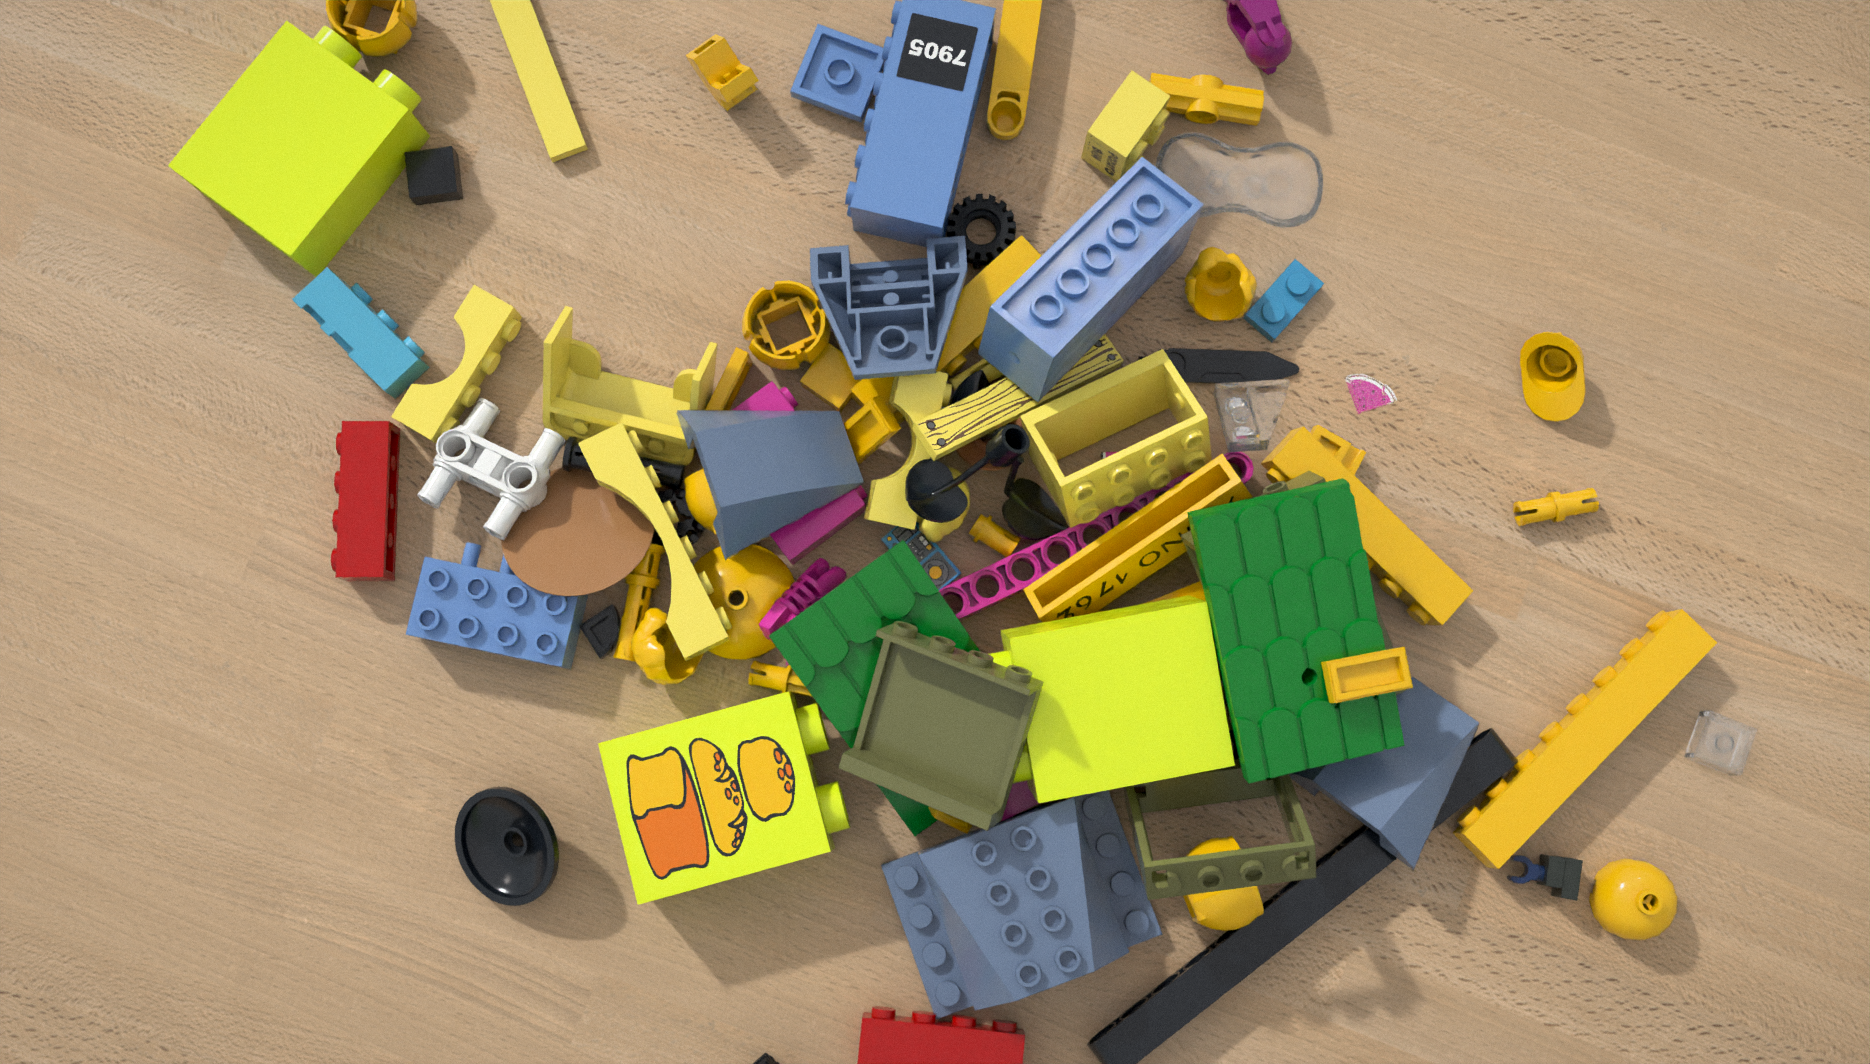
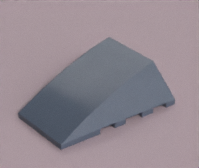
(769, 467)
(1404, 786)

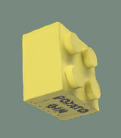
(1126, 126)

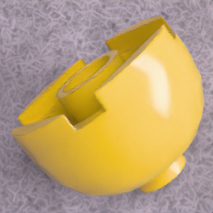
(1633, 899)

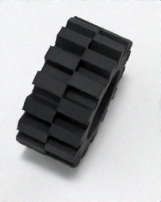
(983, 209)

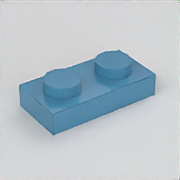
(1283, 300)

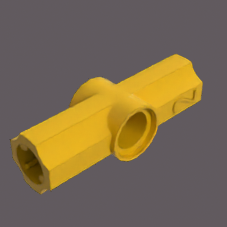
(1207, 99)

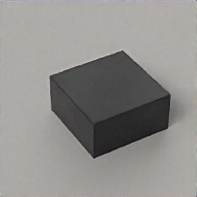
(433, 175)

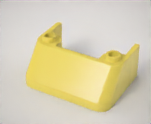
(586, 401)

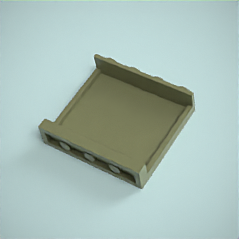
(943, 725)

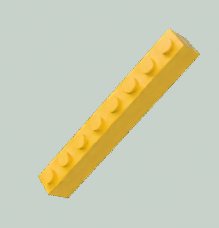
(1583, 737)

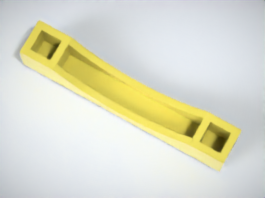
(618, 468)

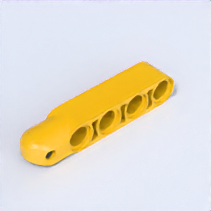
(1013, 68)

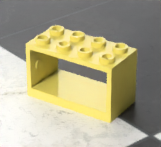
(1104, 410)

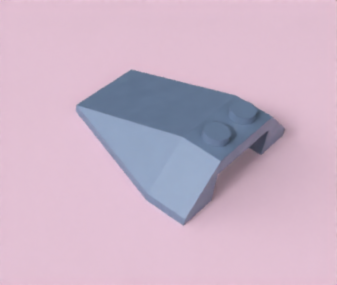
(894, 312)

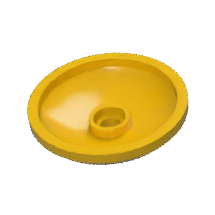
(762, 581)

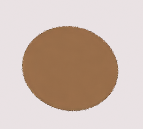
(577, 537)

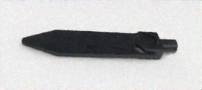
(1228, 365)

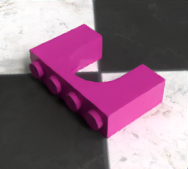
(822, 523)

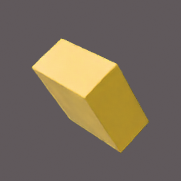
(830, 378)

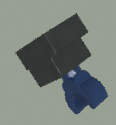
(1554, 871)

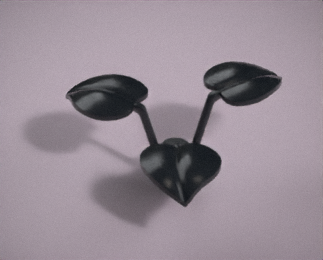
(938, 499)

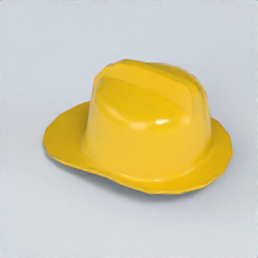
(1552, 376)

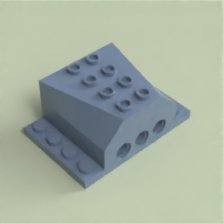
(1021, 904)

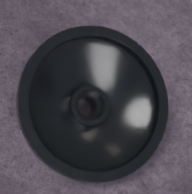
(506, 846)

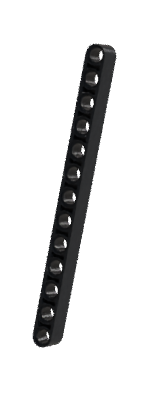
(1284, 919)

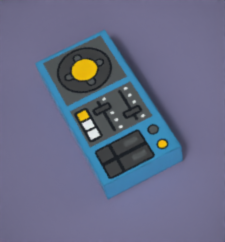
(930, 556)

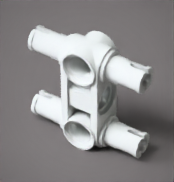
(491, 468)

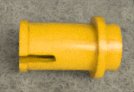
(994, 535)

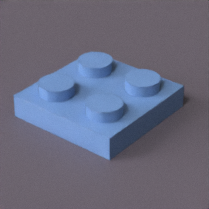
(838, 73)

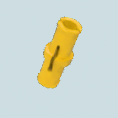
(1555, 506)

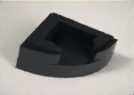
(603, 630)

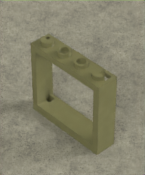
(1226, 868)

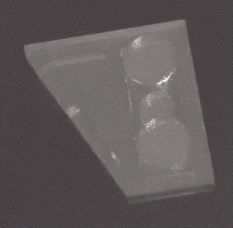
(1250, 412)

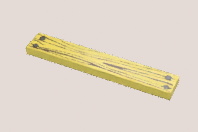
(1004, 403)

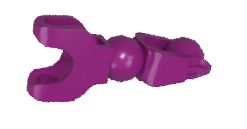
(1260, 32)

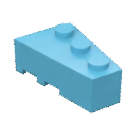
(362, 332)

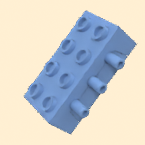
(494, 612)

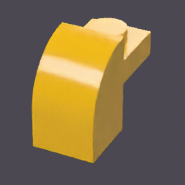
(722, 72)

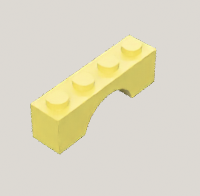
(486, 329)
(915, 399)

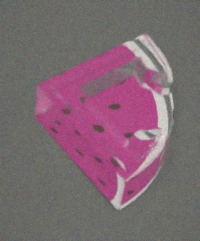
(1368, 392)

